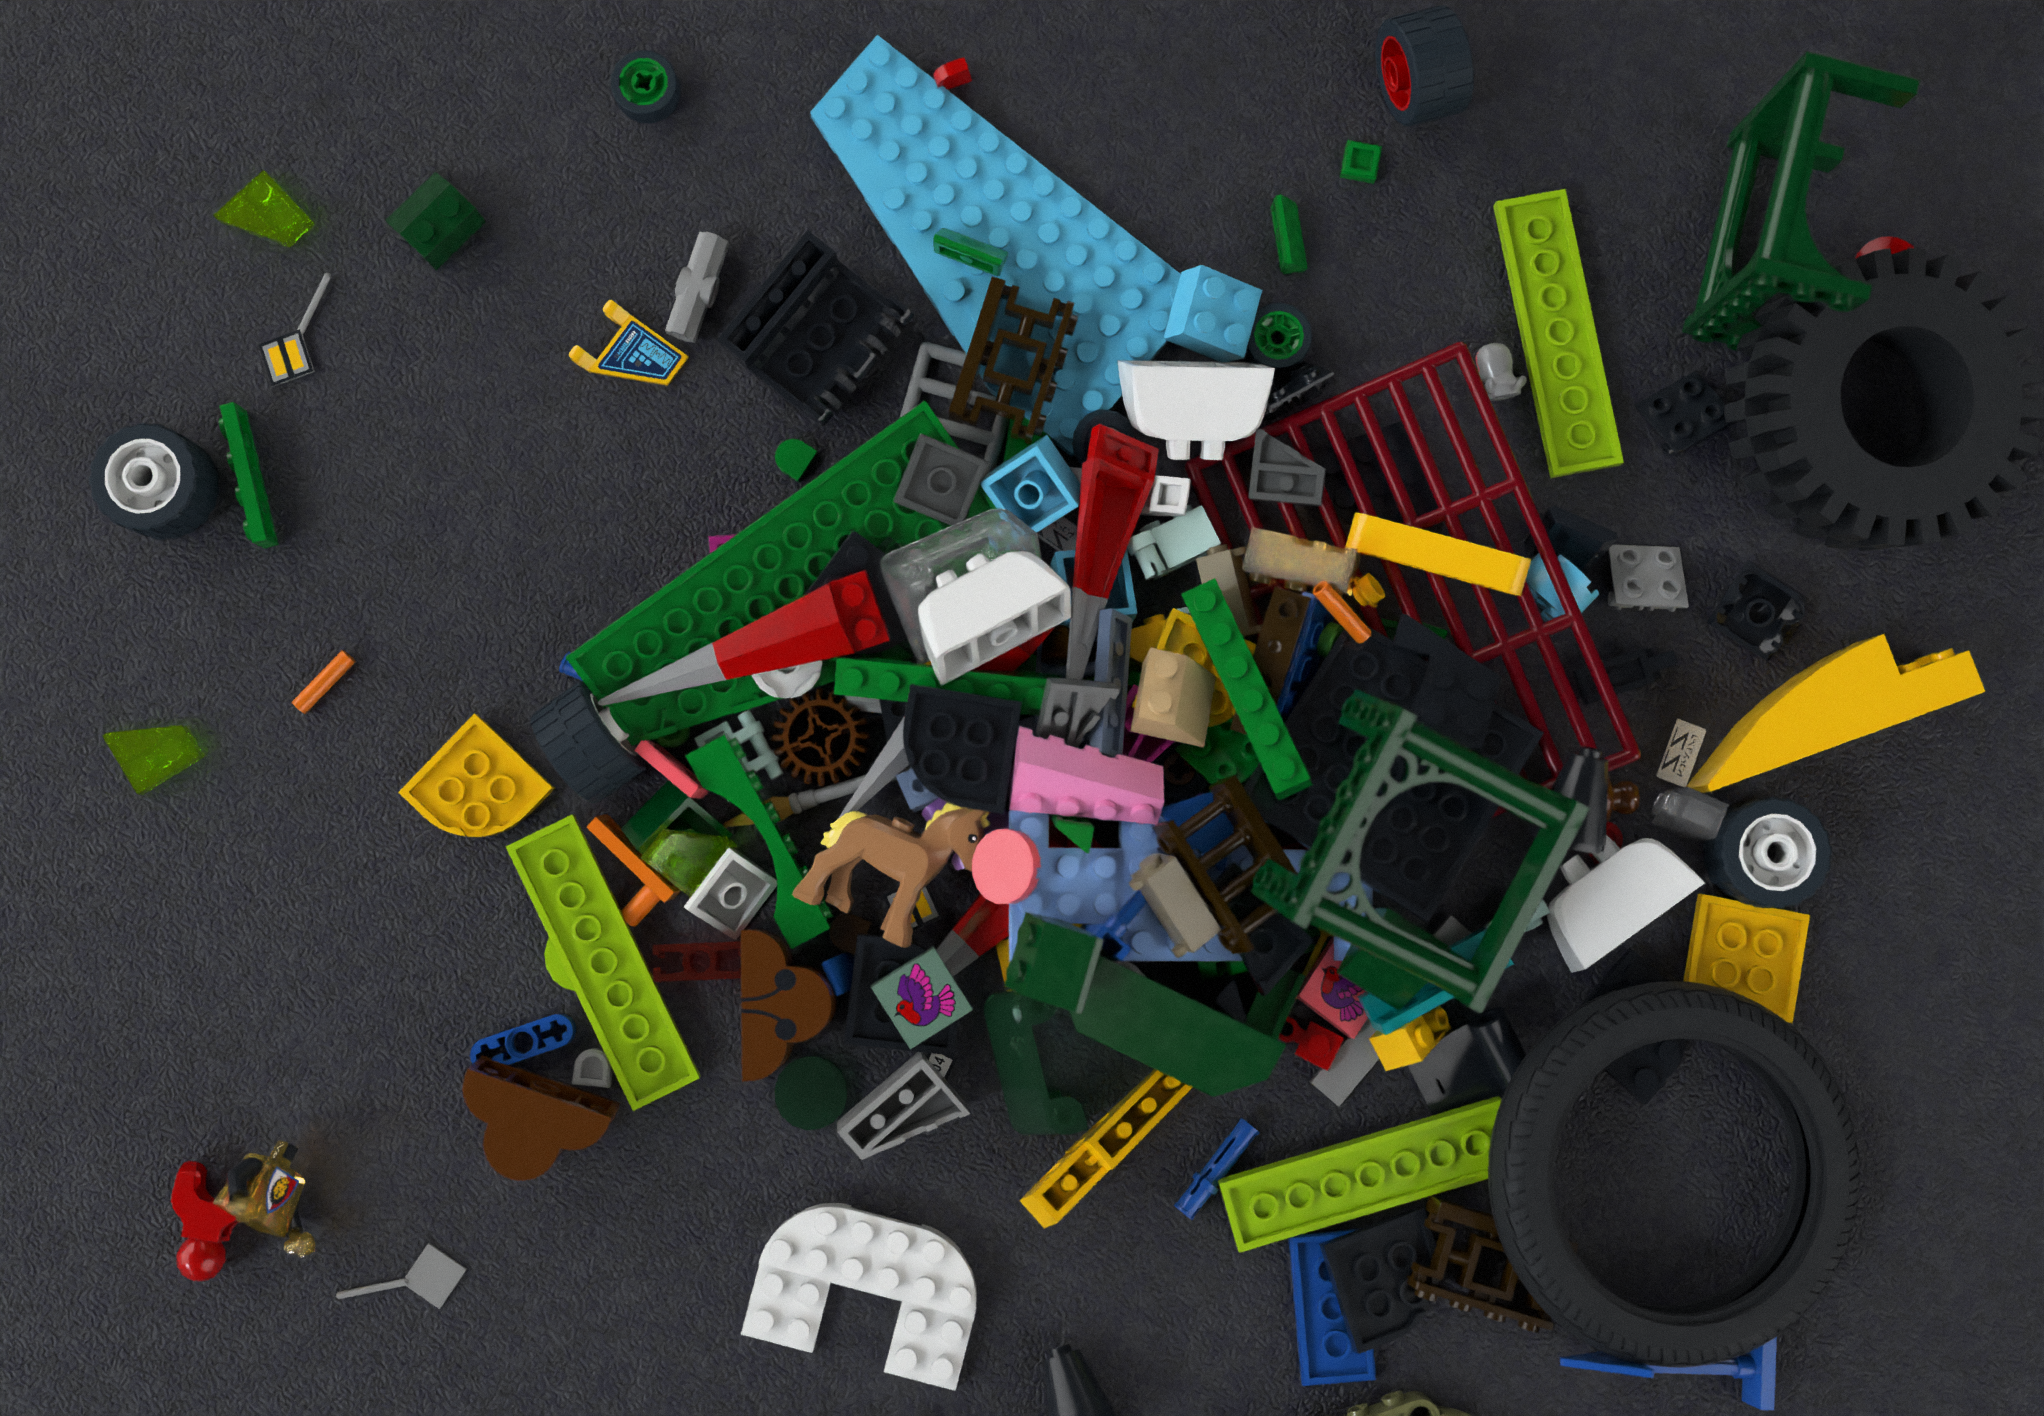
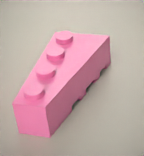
(1083, 782)

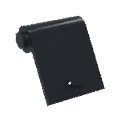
(1469, 1062)

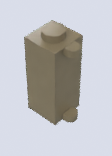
(1227, 570)
(1175, 902)

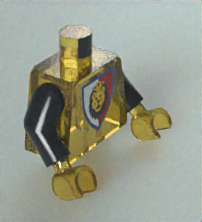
(267, 1196)

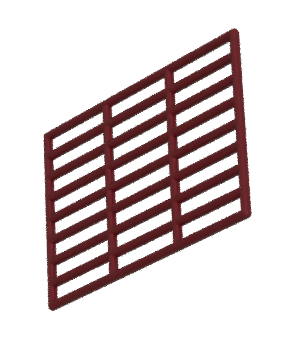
(1447, 512)

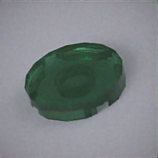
(811, 1092)

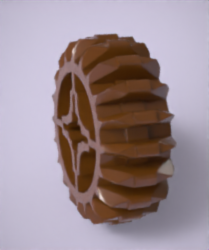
(804, 742)

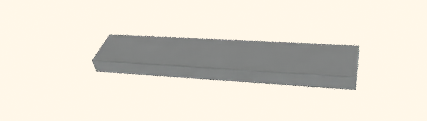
(1357, 1054)

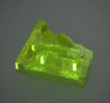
(266, 212)

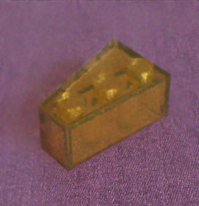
(1299, 562)

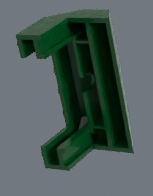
(1183, 1035)

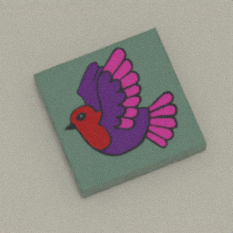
(921, 997)

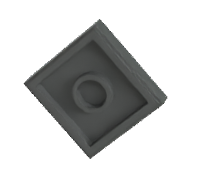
(940, 481)

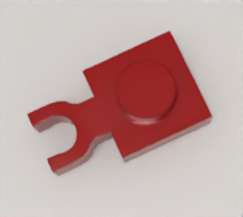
(1315, 1044)

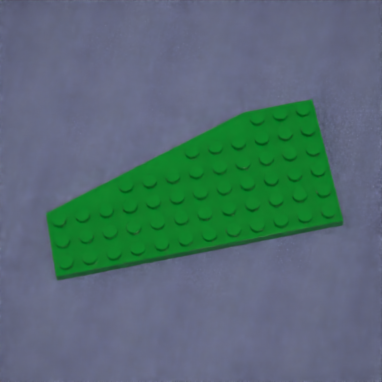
(754, 576)

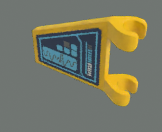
(633, 352)

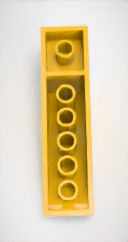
(1836, 703)

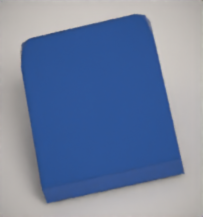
(839, 972)

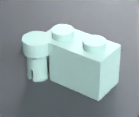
(1174, 543)

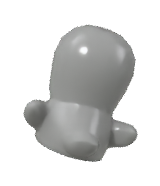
(1496, 370)

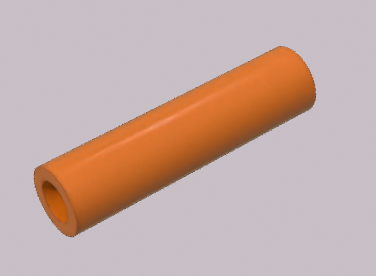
(1341, 612)
(323, 681)

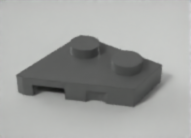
(1284, 474)
(1072, 708)

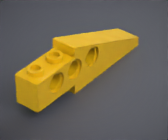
(1103, 1147)

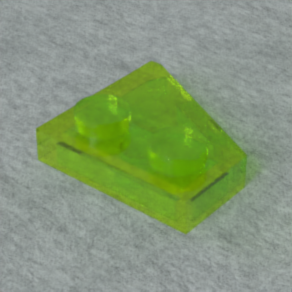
(153, 754)
(686, 857)

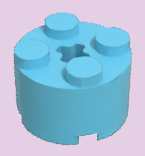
(1545, 594)

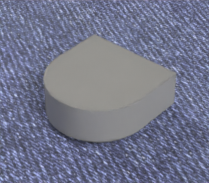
(592, 1069)

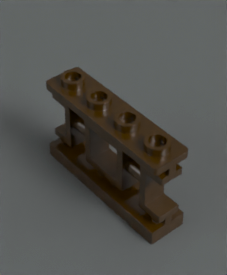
(986, 354)
(1480, 1294)

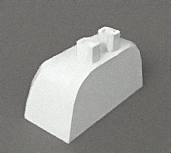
(1195, 402)
(990, 611)
(1615, 898)

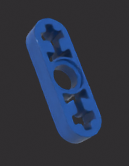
(545, 1024)

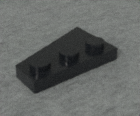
(1275, 941)

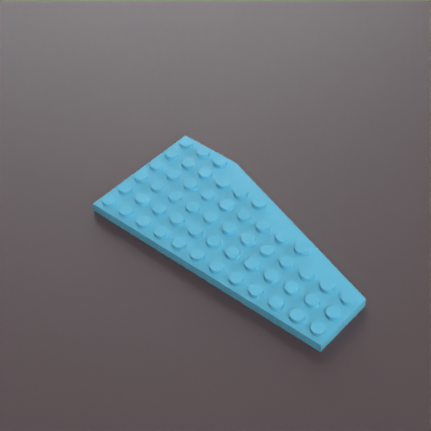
(941, 165)

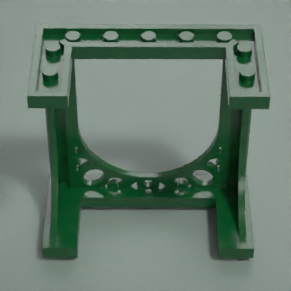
(1786, 253)
(1392, 733)

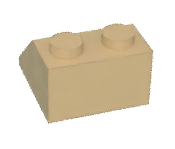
(1173, 698)

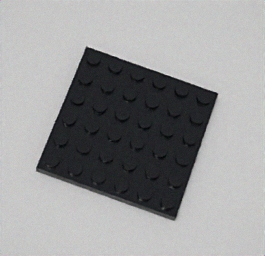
(1423, 831)

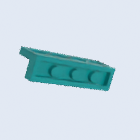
(1387, 1019)

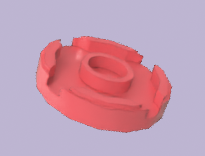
(1006, 866)

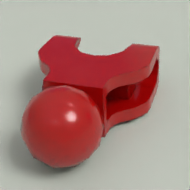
(203, 1224)

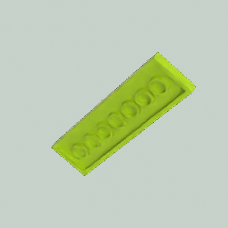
(1558, 333)
(603, 962)
(1360, 1175)

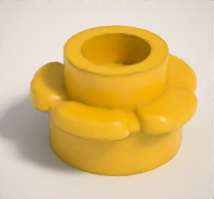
(1368, 590)

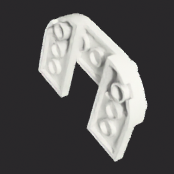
(876, 1257)

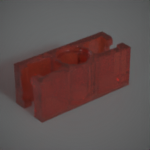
(690, 971)

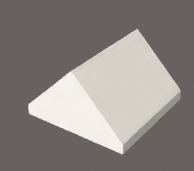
(731, 893)

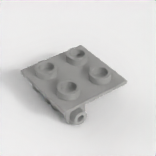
(1647, 578)

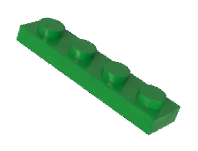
(244, 462)

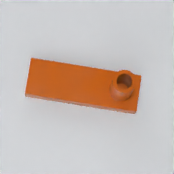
(655, 887)

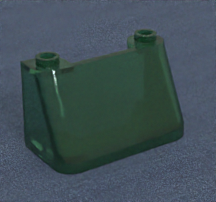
(1028, 1102)

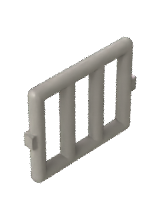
(920, 383)

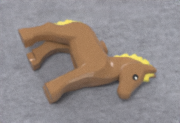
(895, 851)

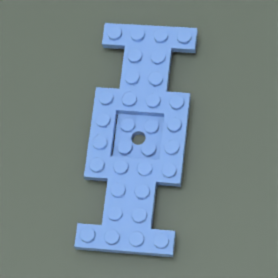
(1096, 885)

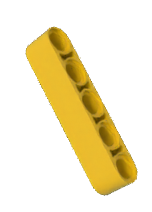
(1438, 554)

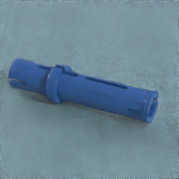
(1218, 1166)

